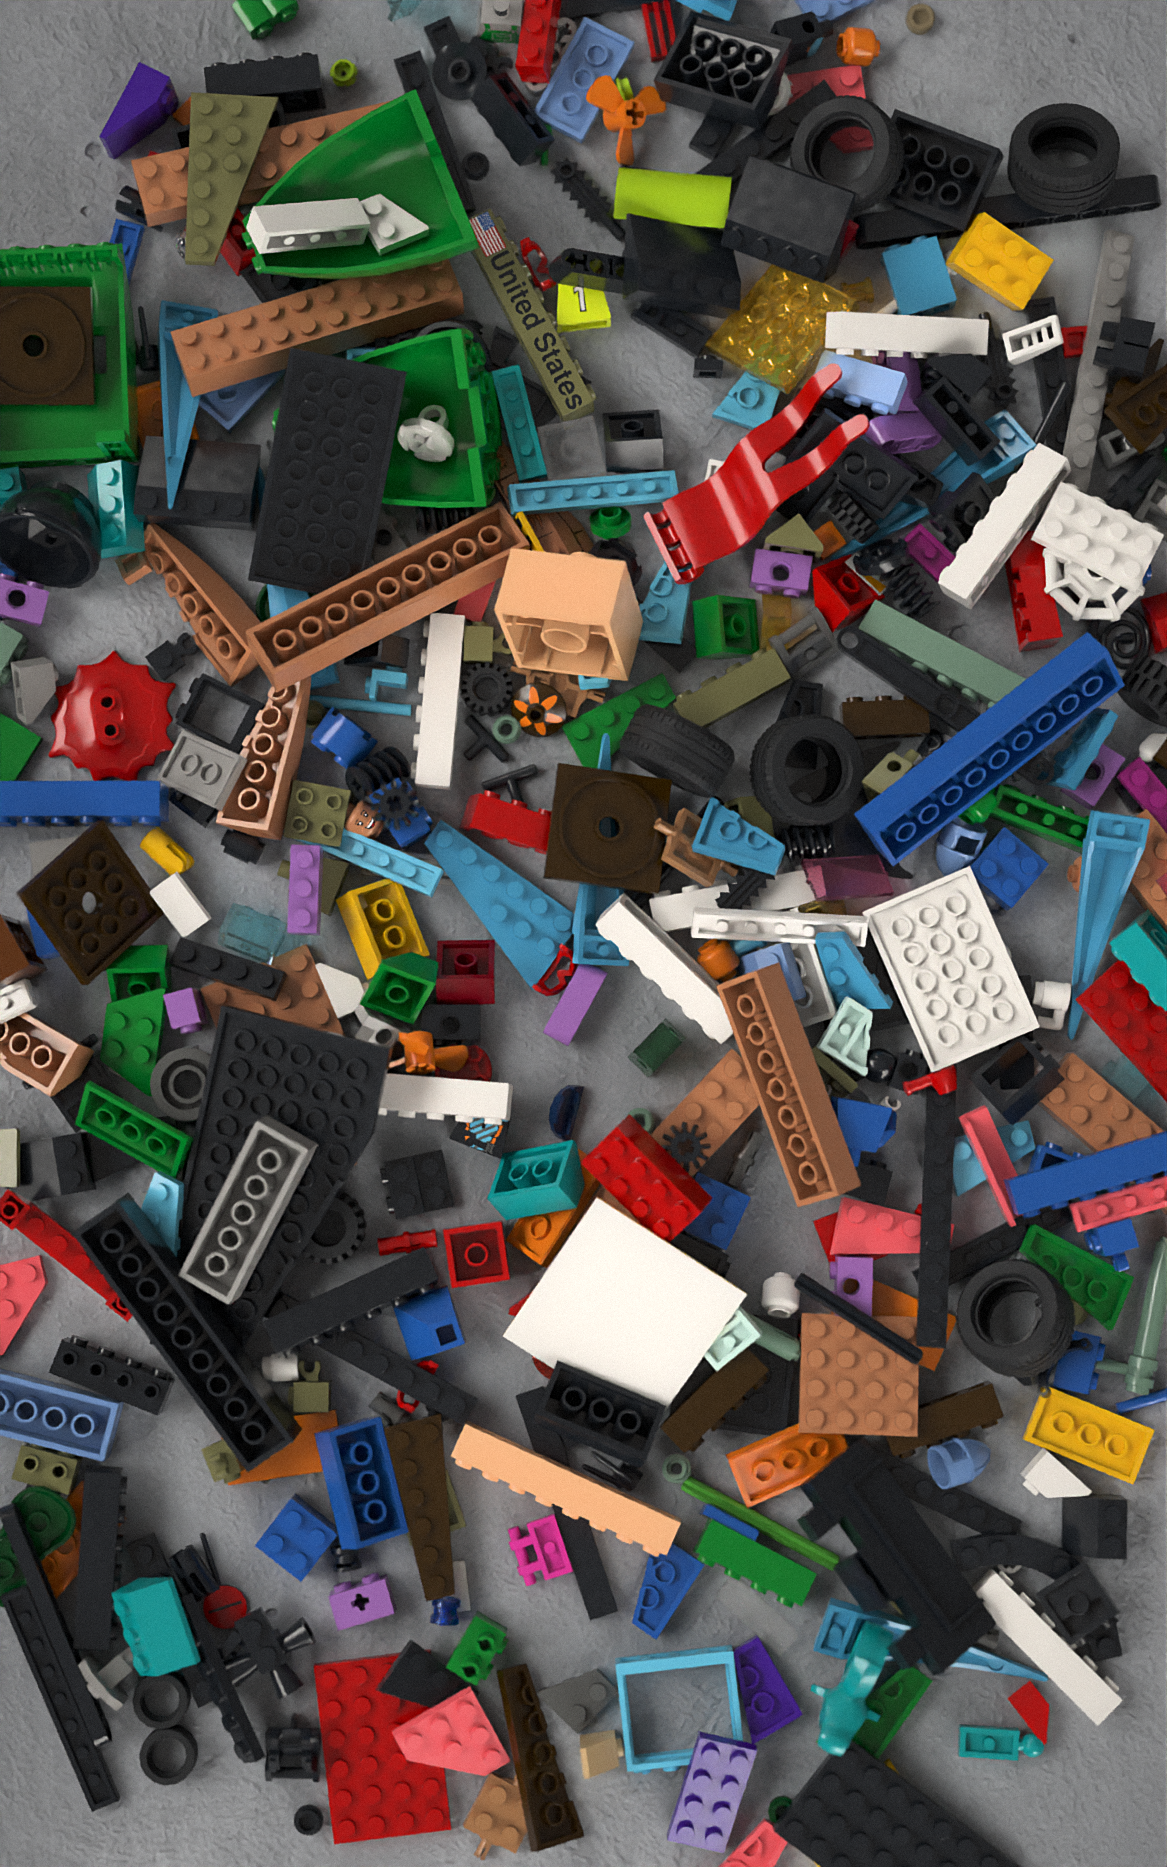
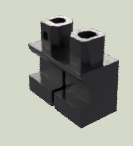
(1130, 347)

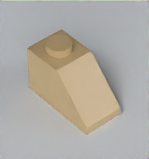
(600, 1752)

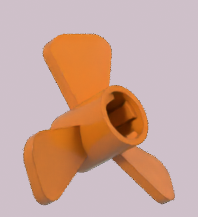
(623, 115)
(422, 1057)

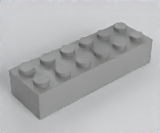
(248, 1209)

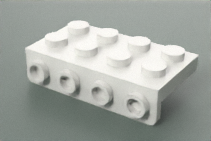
(1097, 536)

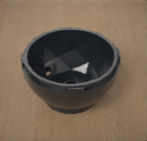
(32, 553)

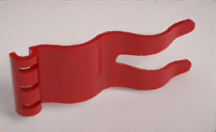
(742, 495)

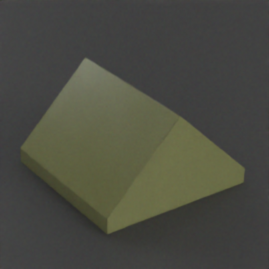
(795, 538)

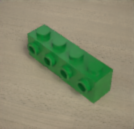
(1039, 817)
(755, 1563)

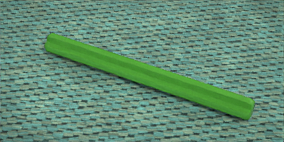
(761, 1523)

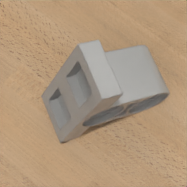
(374, 1021)

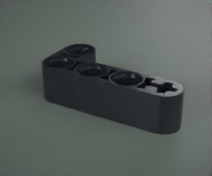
(589, 270)

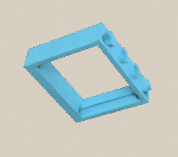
(672, 1660)

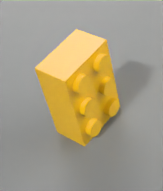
(999, 261)

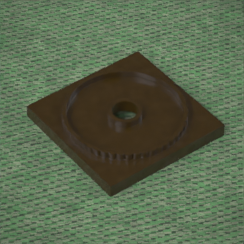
(67, 365)
(579, 850)
(122, 898)

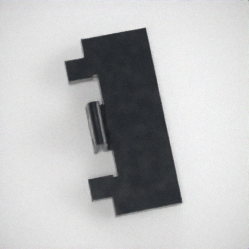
(894, 1559)

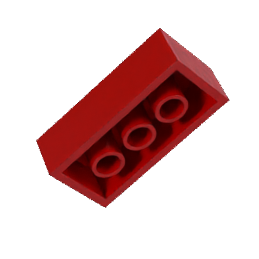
(646, 1179)

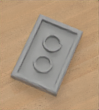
(202, 770)

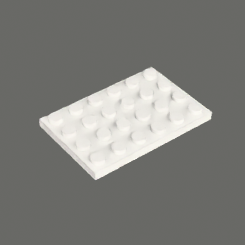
(950, 969)

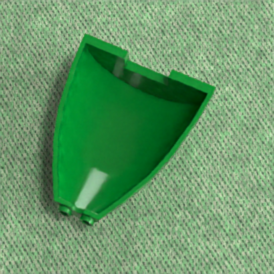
(382, 154)
(448, 373)

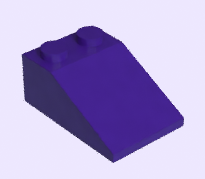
(140, 110)

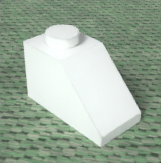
(342, 989)
(1051, 1478)

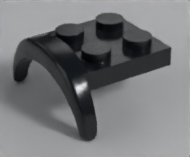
(70, 1097)

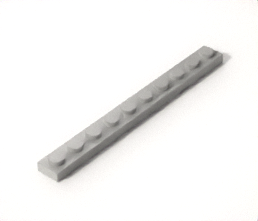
(1091, 379)

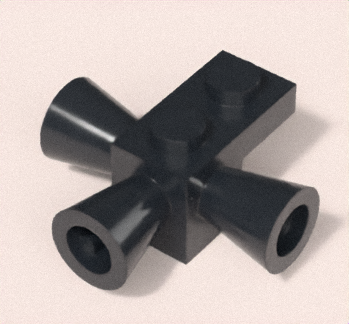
(269, 1651)

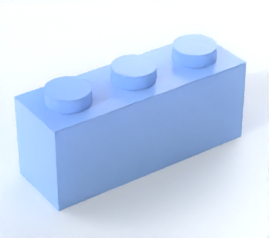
(865, 383)

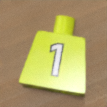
(581, 309)

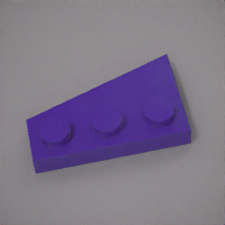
(764, 1692)

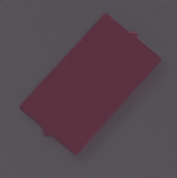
(847, 877)

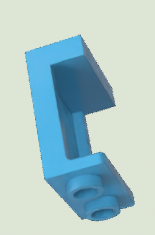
(919, 277)

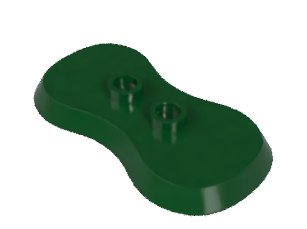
(49, 1523)

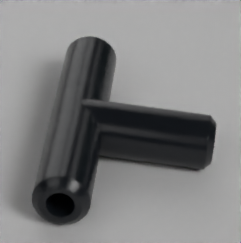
(485, 740)
(511, 781)

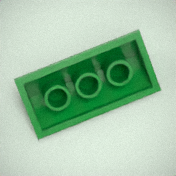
(133, 1130)

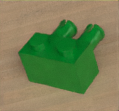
(477, 1648)

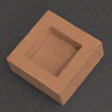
(133, 566)

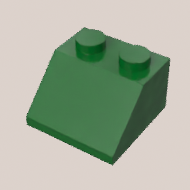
(725, 627)
(139, 971)
(401, 986)

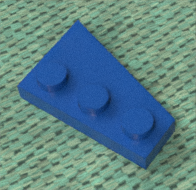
(664, 1588)

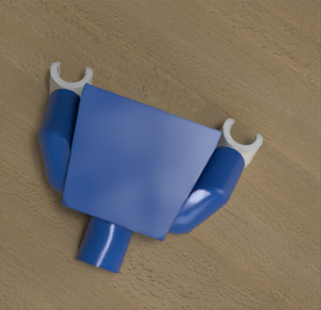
(864, 1124)

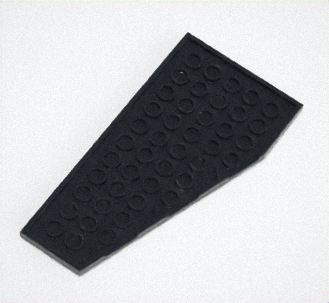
(310, 1083)

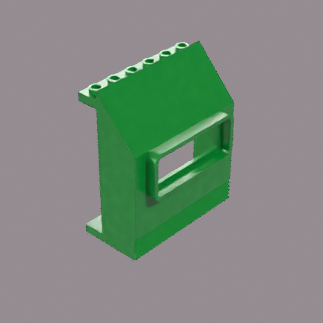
(78, 433)

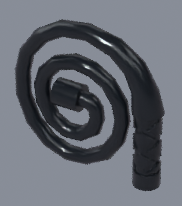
(1124, 638)

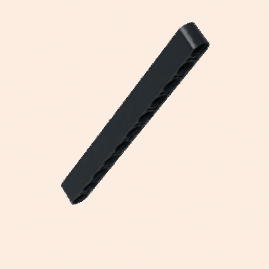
(904, 226)

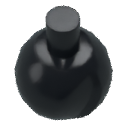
(880, 1066)

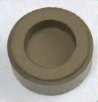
(920, 19)

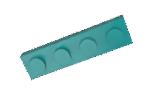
(519, 423)

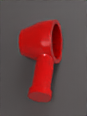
(942, 1081)

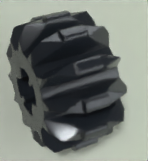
(405, 800)
(688, 1157)

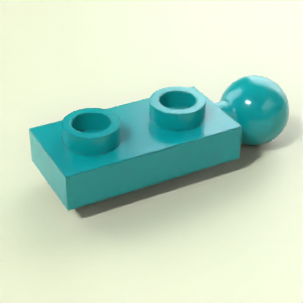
(996, 1743)

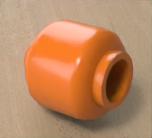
(857, 46)
(718, 959)

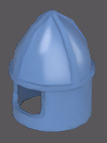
(958, 845)
(957, 1461)

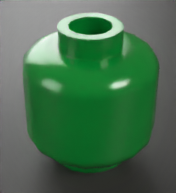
(980, 809)

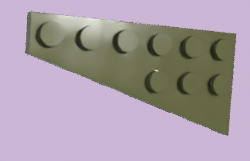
(222, 153)

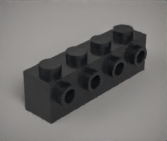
(112, 1375)

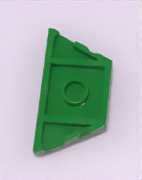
(134, 1036)

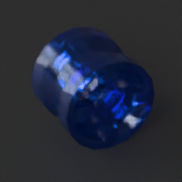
(445, 1611)

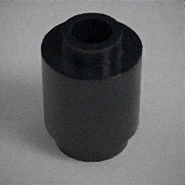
(242, 846)

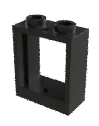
(198, 691)
(1031, 1092)

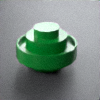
(610, 522)

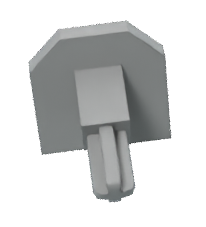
(104, 1679)

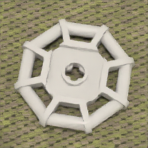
(1086, 588)

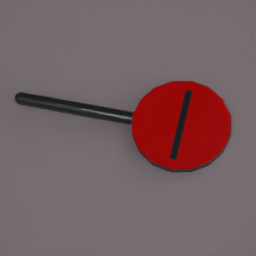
(225, 1604)

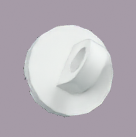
(427, 438)

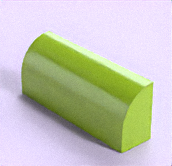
(673, 197)

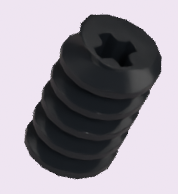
(440, 517)
(909, 591)
(376, 770)
(807, 842)

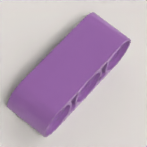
(903, 433)
(575, 1003)

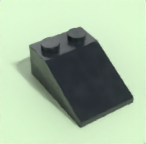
(55, 1167)

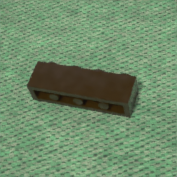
(713, 1399)
(950, 1416)

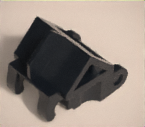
(293, 1742)

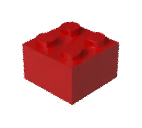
(476, 1254)

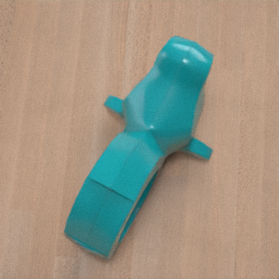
(845, 1704)

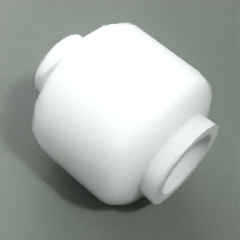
(780, 1295)

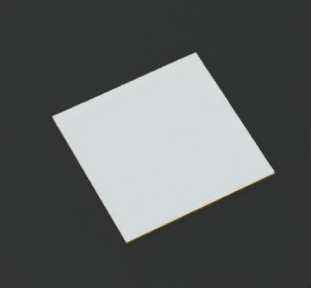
(625, 1307)

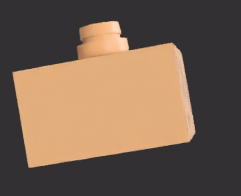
(569, 614)

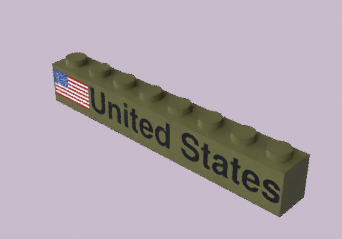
(529, 319)

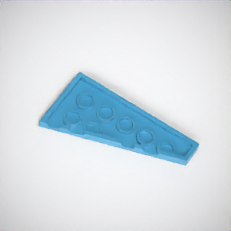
(513, 910)

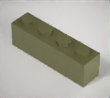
(734, 690)

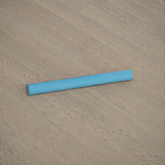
(363, 705)

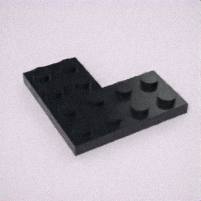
(862, 471)

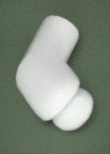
(1151, 745)

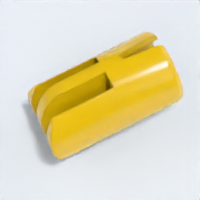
(166, 852)

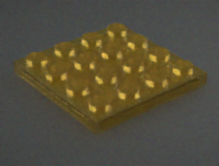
(779, 327)

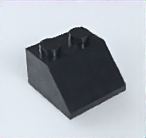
(633, 441)
(1095, 1526)

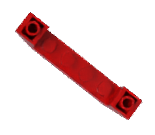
(58, 1243)

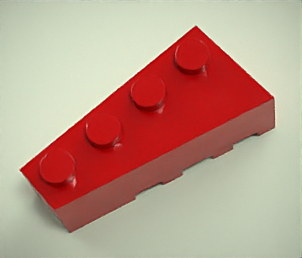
(1033, 611)
(507, 820)

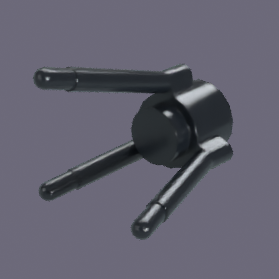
(147, 356)
(625, 1475)

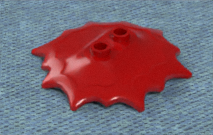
(136, 712)

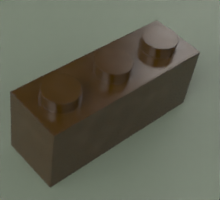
(884, 718)

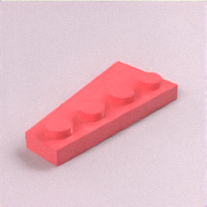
(875, 1230)
(758, 1849)

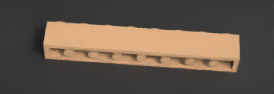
(566, 1488)

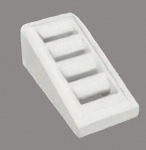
(1012, 338)

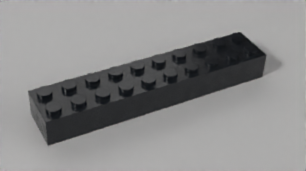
(188, 1332)

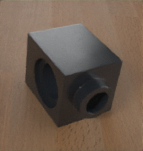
(908, 1057)

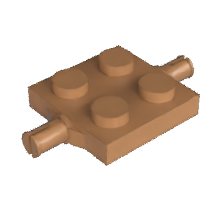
(565, 684)
(679, 850)
(497, 1815)

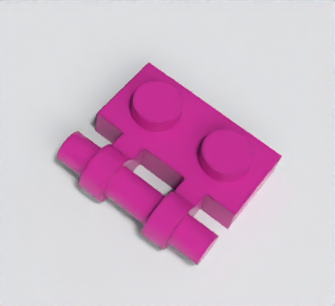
(549, 1548)

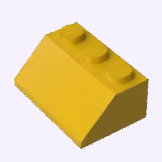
(380, 923)

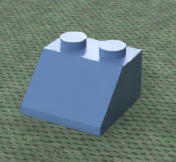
(781, 954)

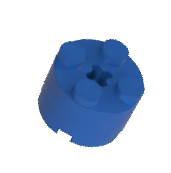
(343, 738)

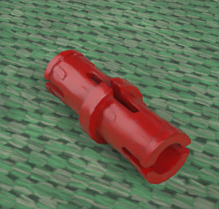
(407, 1242)

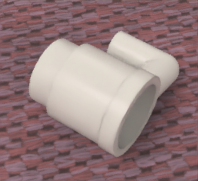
(1051, 996)
(280, 1368)

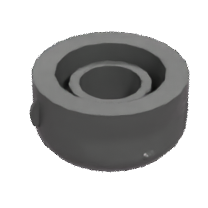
(164, 1082)

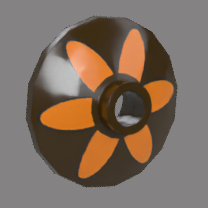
(546, 701)

